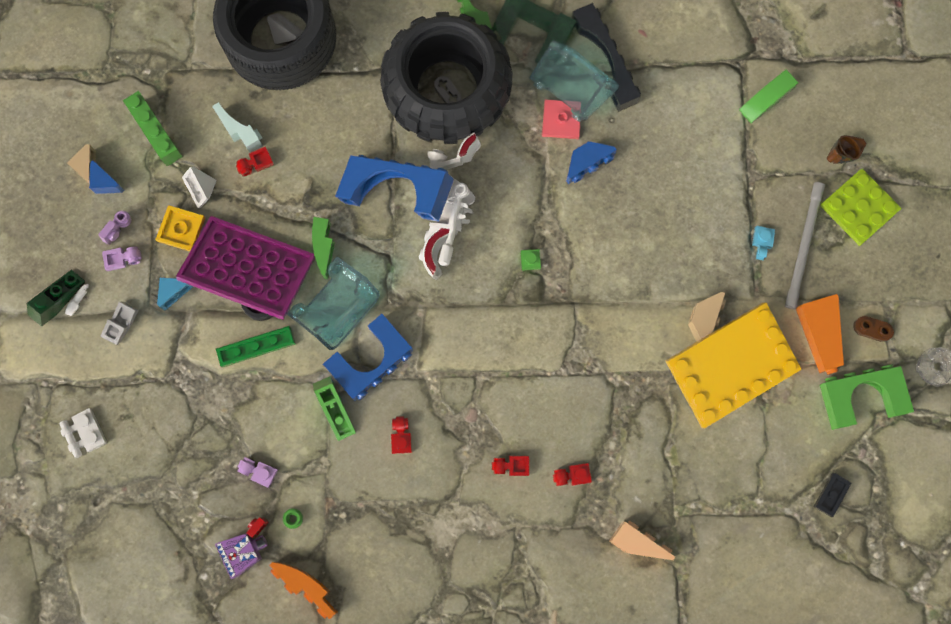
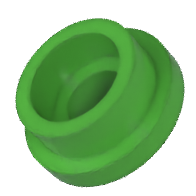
(286, 518)

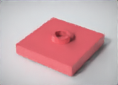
(558, 121)

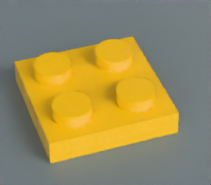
(180, 228)

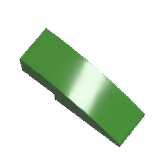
(768, 96)
(322, 244)

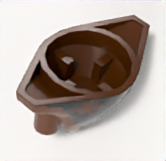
(846, 149)

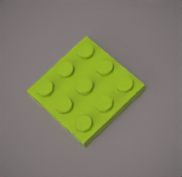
(860, 207)

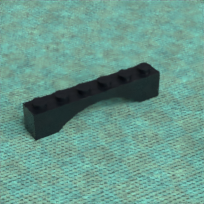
(591, 27)

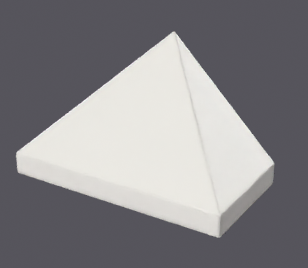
(283, 29)
(199, 185)

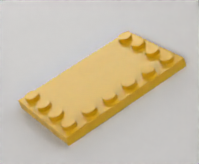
(733, 365)

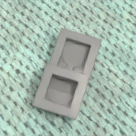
(120, 323)

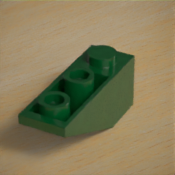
(54, 298)

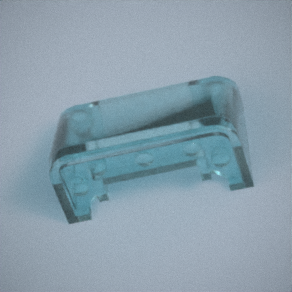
(573, 80)
(337, 306)

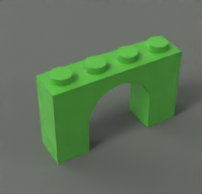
(889, 383)

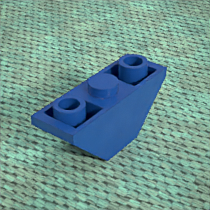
(588, 158)

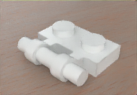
(89, 432)

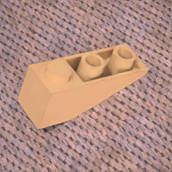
(634, 542)

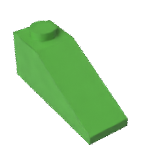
(333, 408)

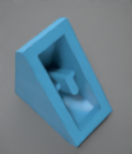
(170, 291)

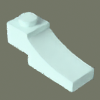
(250, 137)

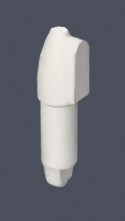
(74, 303)

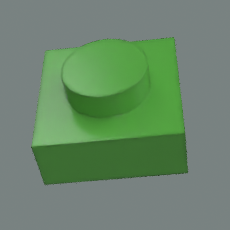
(530, 259)

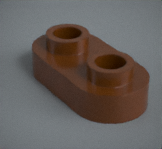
(874, 329)

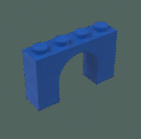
(395, 350)

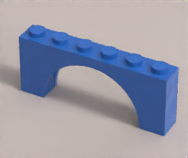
(364, 173)

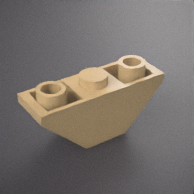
(705, 316)

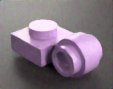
(111, 229)
(116, 258)
(262, 473)

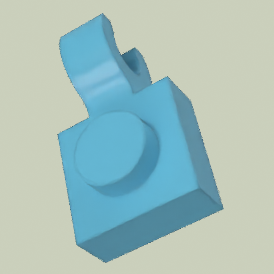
(763, 239)

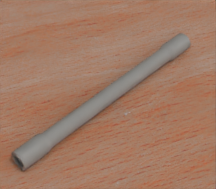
(794, 291)

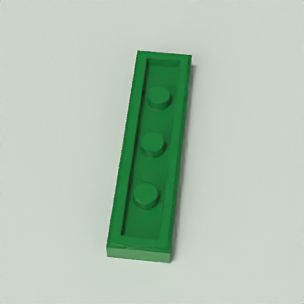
(255, 346)

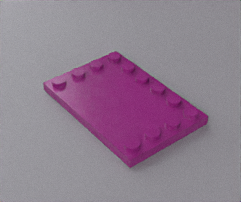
(246, 267)

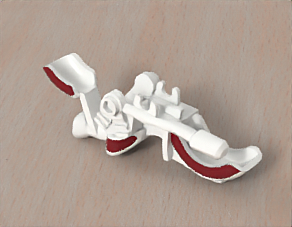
(453, 212)

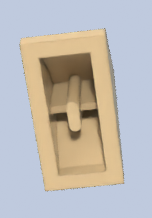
(81, 161)

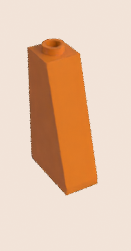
(823, 332)

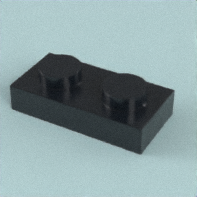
(832, 494)

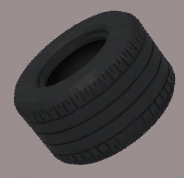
(279, 67)

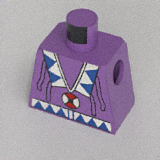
(240, 553)

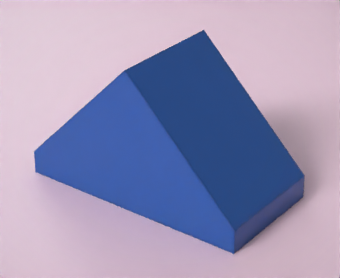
(101, 182)

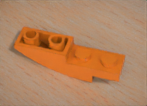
(299, 581)

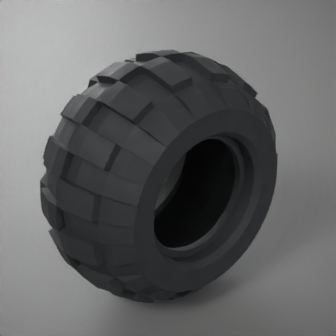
(446, 40)

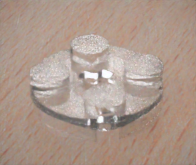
(926, 368)

